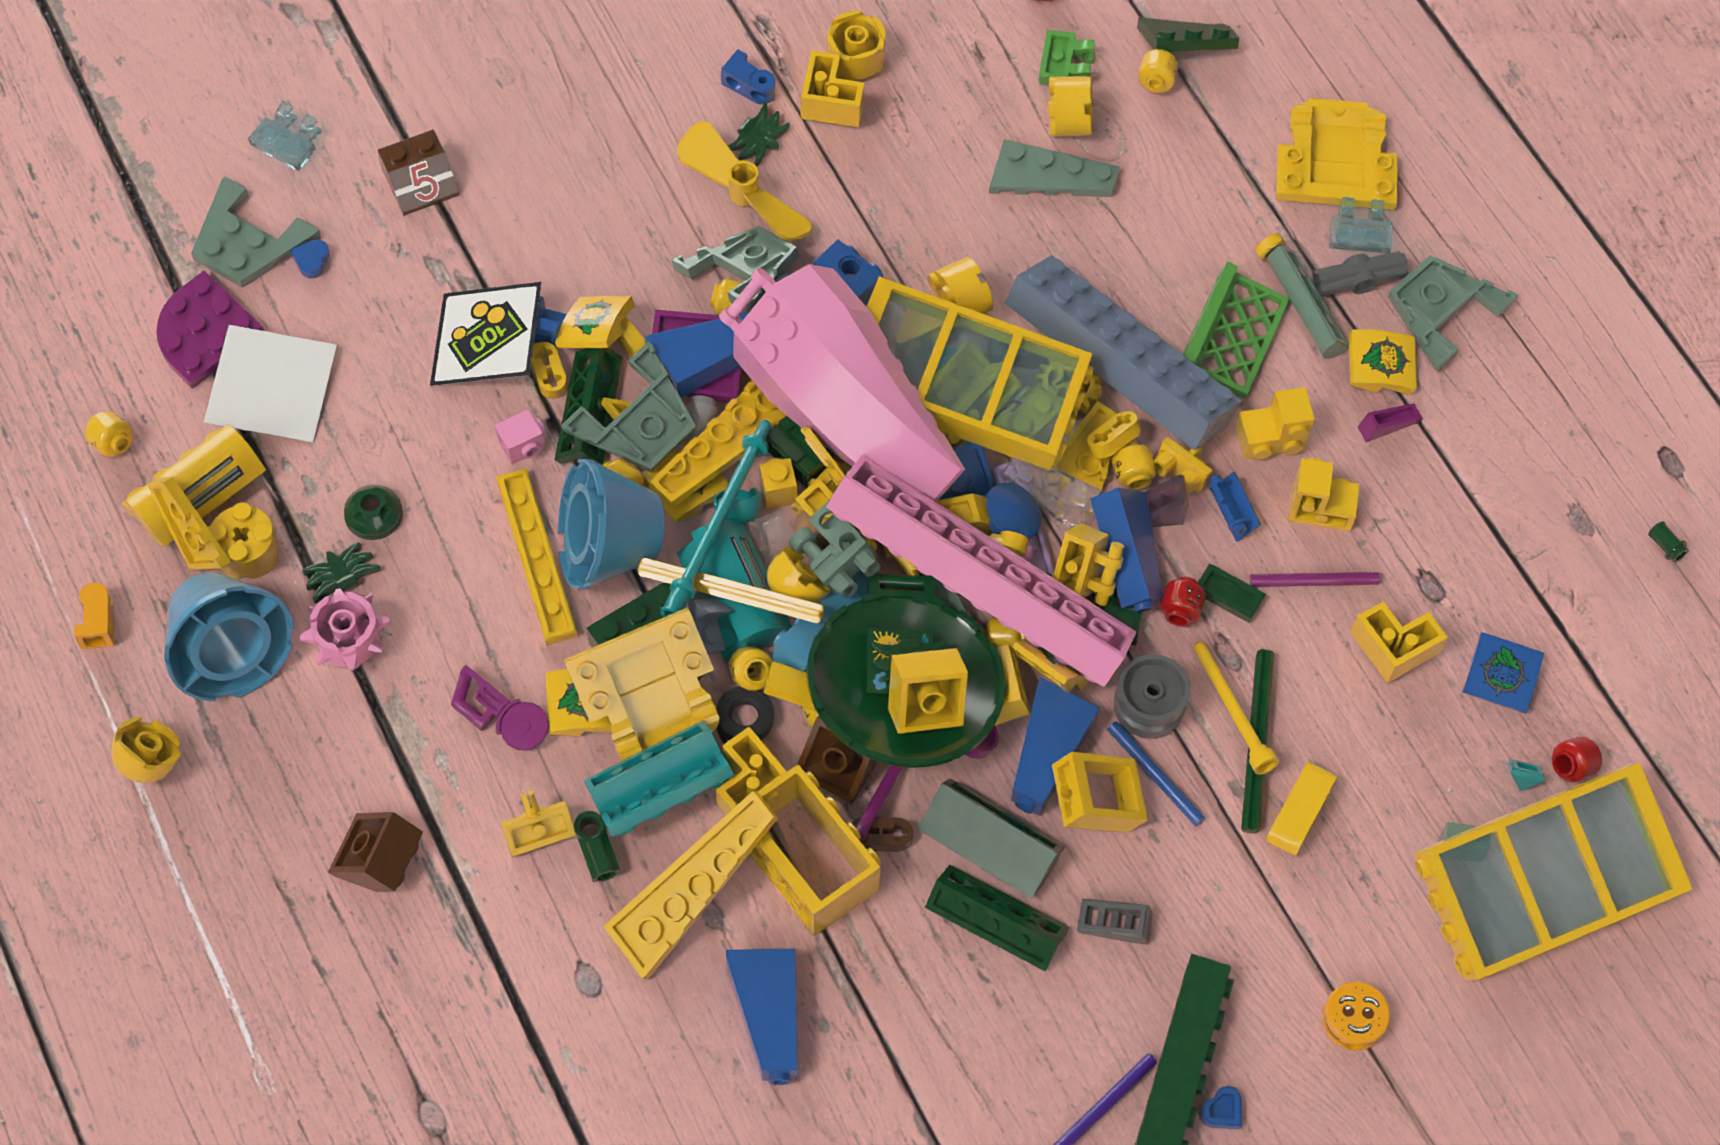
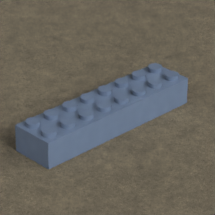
(1124, 351)

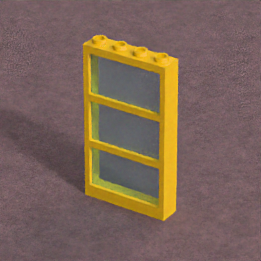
(984, 374)
(1551, 872)

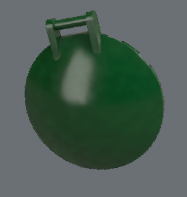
(863, 721)

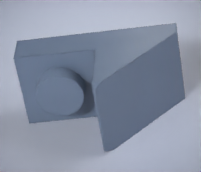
(705, 612)

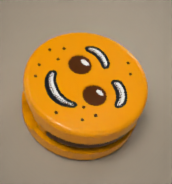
(1355, 1016)

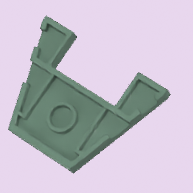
(238, 248)
(742, 256)
(1436, 294)
(648, 426)

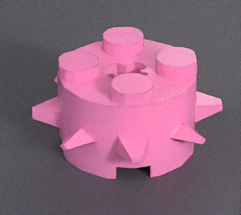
(345, 629)

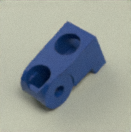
(747, 79)

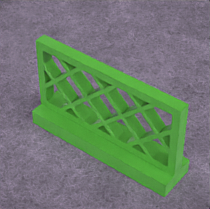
(1213, 314)

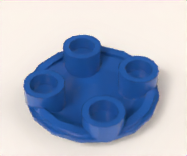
(1013, 510)

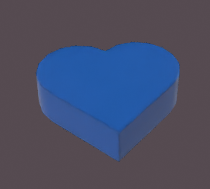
(311, 257)
(1223, 1110)

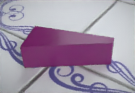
(1388, 421)

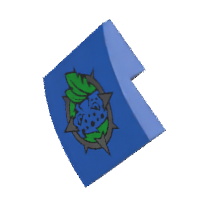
(1503, 672)

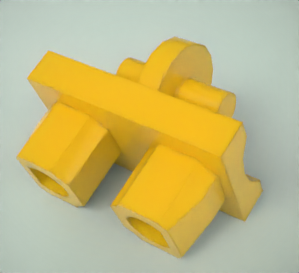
(1182, 461)

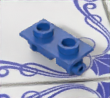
(1234, 505)

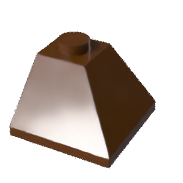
(834, 763)

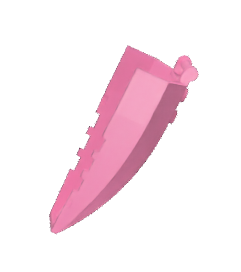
(831, 370)

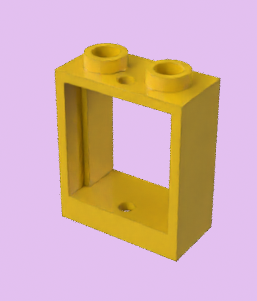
(1078, 809)

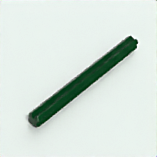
(1260, 722)

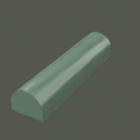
(1308, 302)

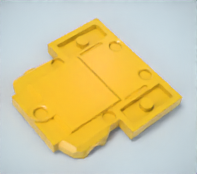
(1336, 156)
(646, 682)

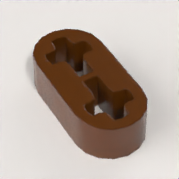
(885, 825)

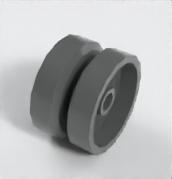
(1151, 696)

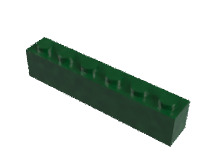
(1184, 1053)

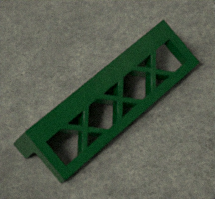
(600, 382)
(994, 918)

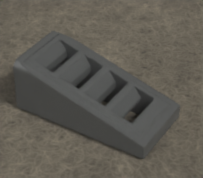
(1124, 934)

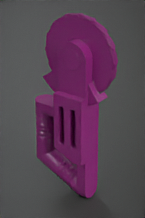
(521, 724)

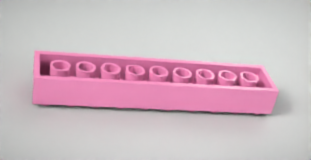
(982, 570)

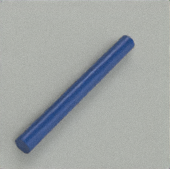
(1156, 773)

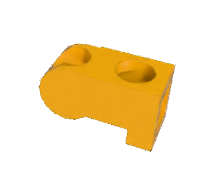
(98, 618)

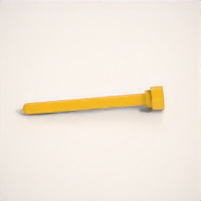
(1261, 757)

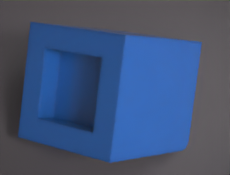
(547, 324)

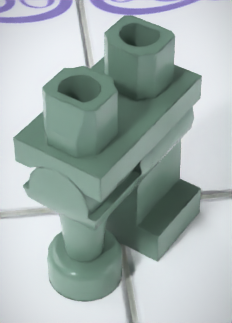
(840, 559)

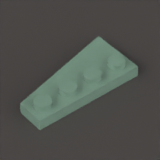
(1042, 170)

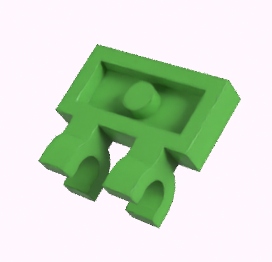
(1058, 56)

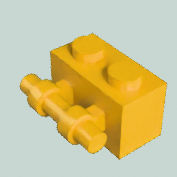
(1081, 560)

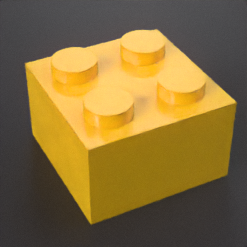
(927, 690)

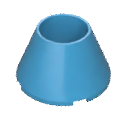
(606, 524)
(224, 636)

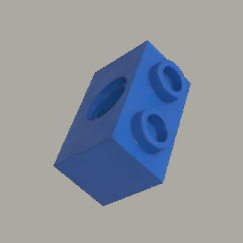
(846, 260)

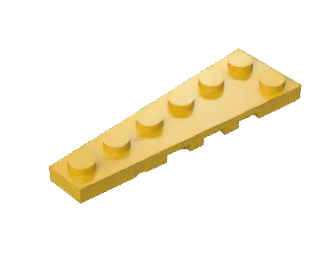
(715, 447)
(671, 904)

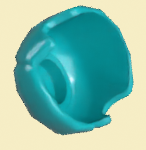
(745, 507)

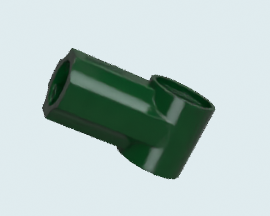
(596, 848)

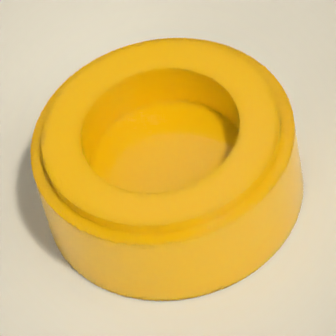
(1267, 245)

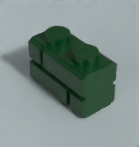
(788, 441)

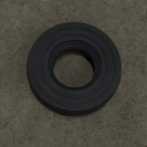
(738, 696)

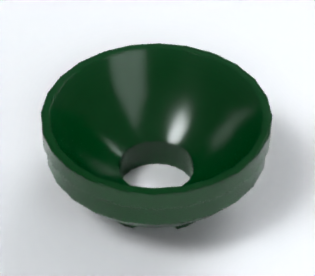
(376, 523)

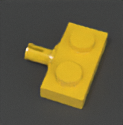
(537, 826)

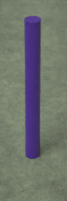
(1099, 1109)

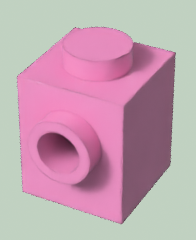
(521, 436)

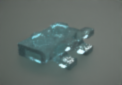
(283, 144)
(1358, 233)

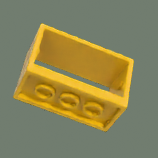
(797, 893)

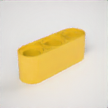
(1301, 808)

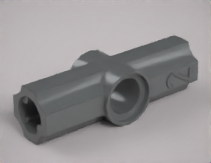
(1360, 273)

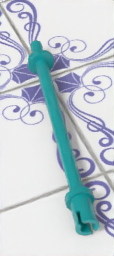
(682, 589)

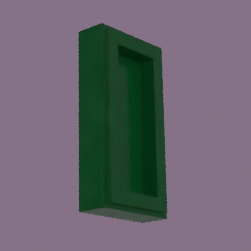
(1231, 593)

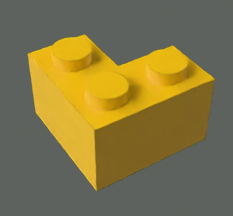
(826, 96)
(1277, 428)
(1320, 499)
(1393, 647)
(752, 766)

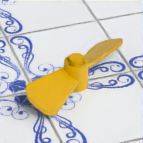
(710, 156)

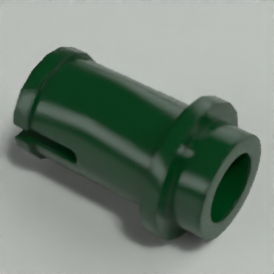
(1668, 542)

